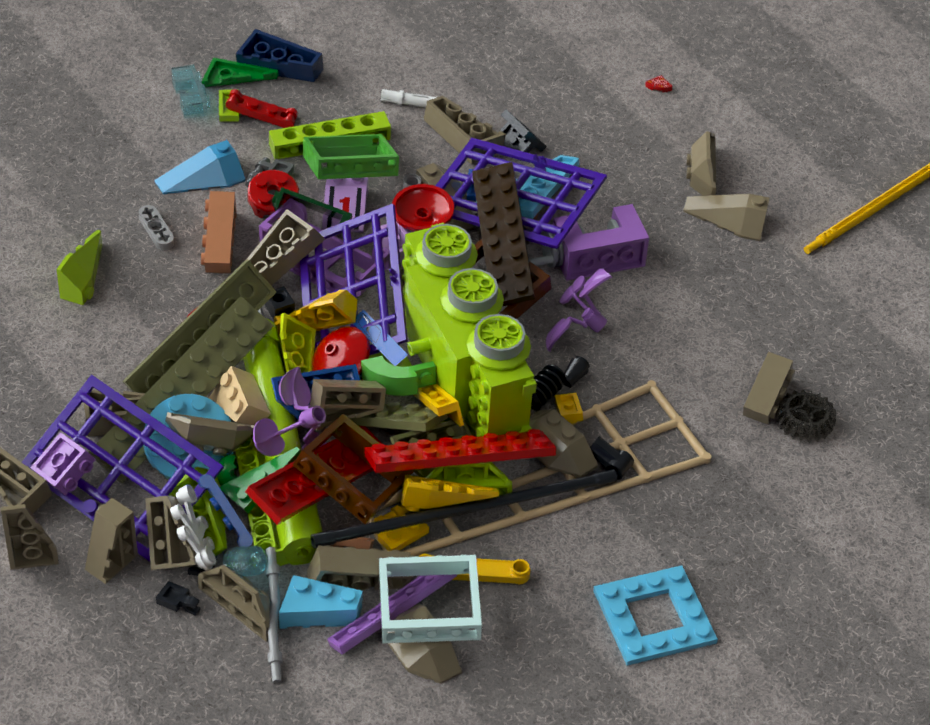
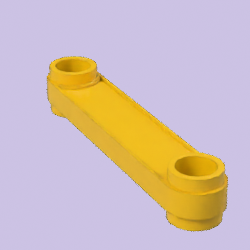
(498, 571)

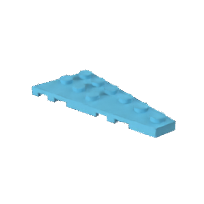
(543, 187)

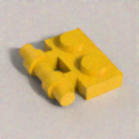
(401, 537)

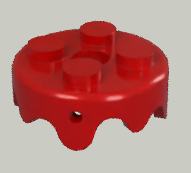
(259, 186)

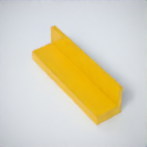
(440, 402)

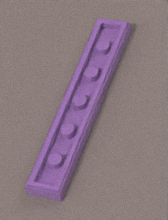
(398, 603)

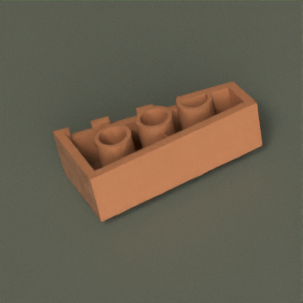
(220, 232)

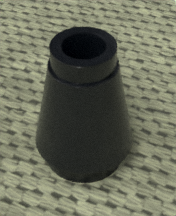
(576, 369)

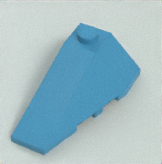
(211, 167)

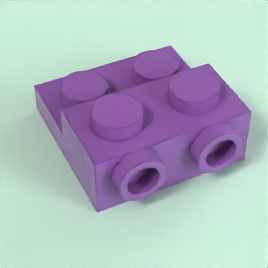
(63, 464)

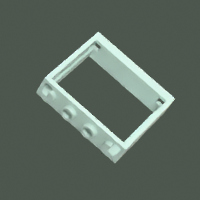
(429, 629)

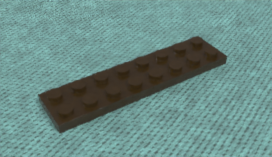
(503, 232)

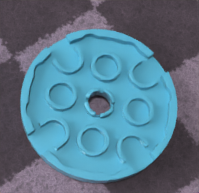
(186, 405)

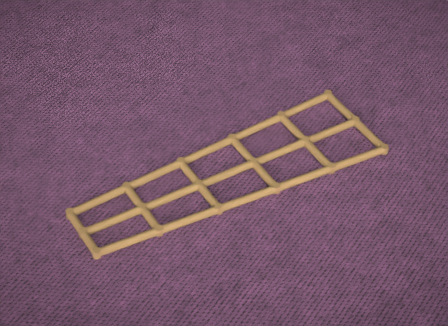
(582, 495)

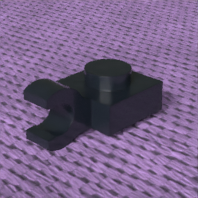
(175, 596)

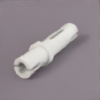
(405, 98)

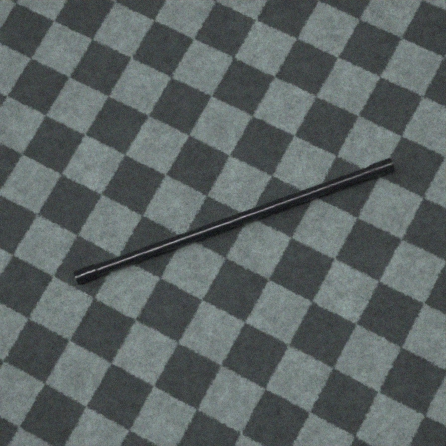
(331, 537)

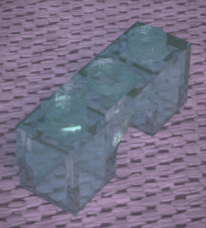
(190, 90)

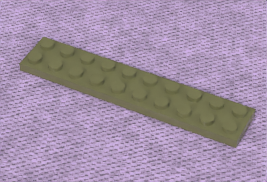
(194, 373)

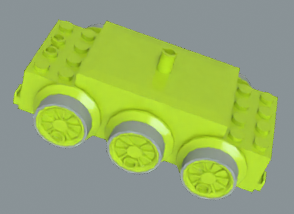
(458, 327)

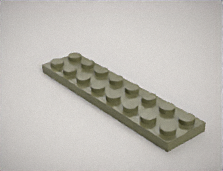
(243, 282)

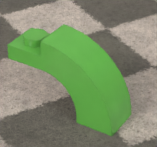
(397, 379)

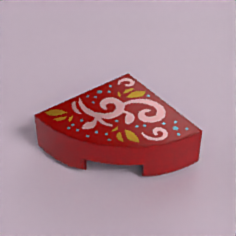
(659, 83)

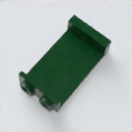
(285, 194)

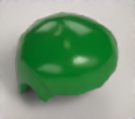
(227, 473)

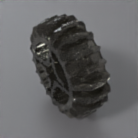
(806, 416)

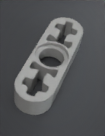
(156, 220)

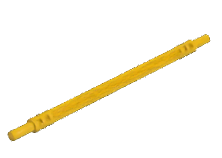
(869, 209)

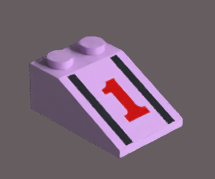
(347, 195)

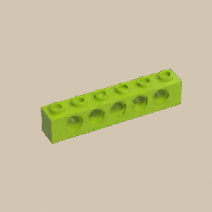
(289, 141)

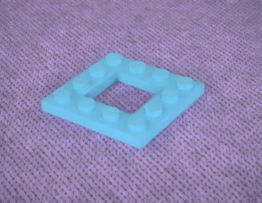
(635, 649)

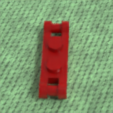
(261, 110)

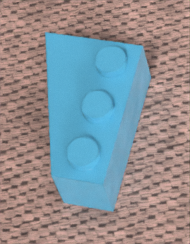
(319, 603)

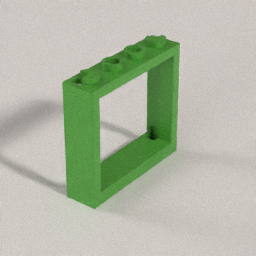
(350, 156)

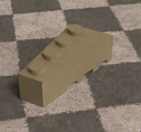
(459, 126)
(353, 567)

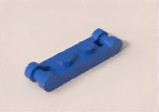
(220, 502)

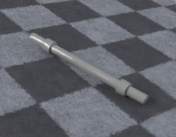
(274, 656)

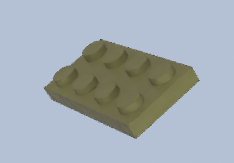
(402, 417)

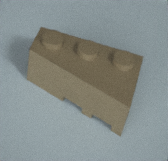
(769, 388)
(347, 397)
(165, 546)

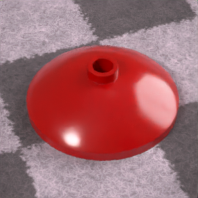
(422, 206)
(341, 348)

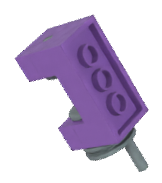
(615, 249)

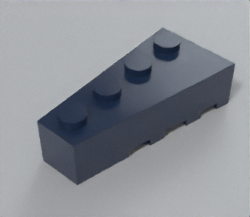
(285, 56)

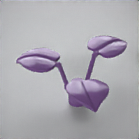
(590, 316)
(294, 392)

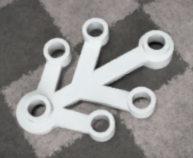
(193, 528)

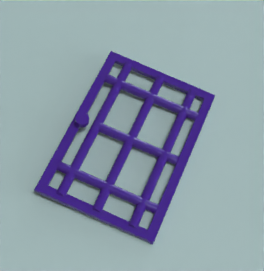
(538, 171)
(379, 280)
(120, 466)

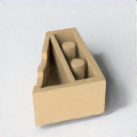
(240, 397)

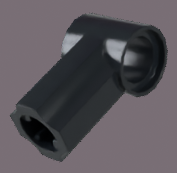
(611, 458)

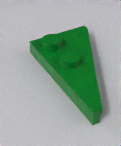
(231, 72)
(236, 488)

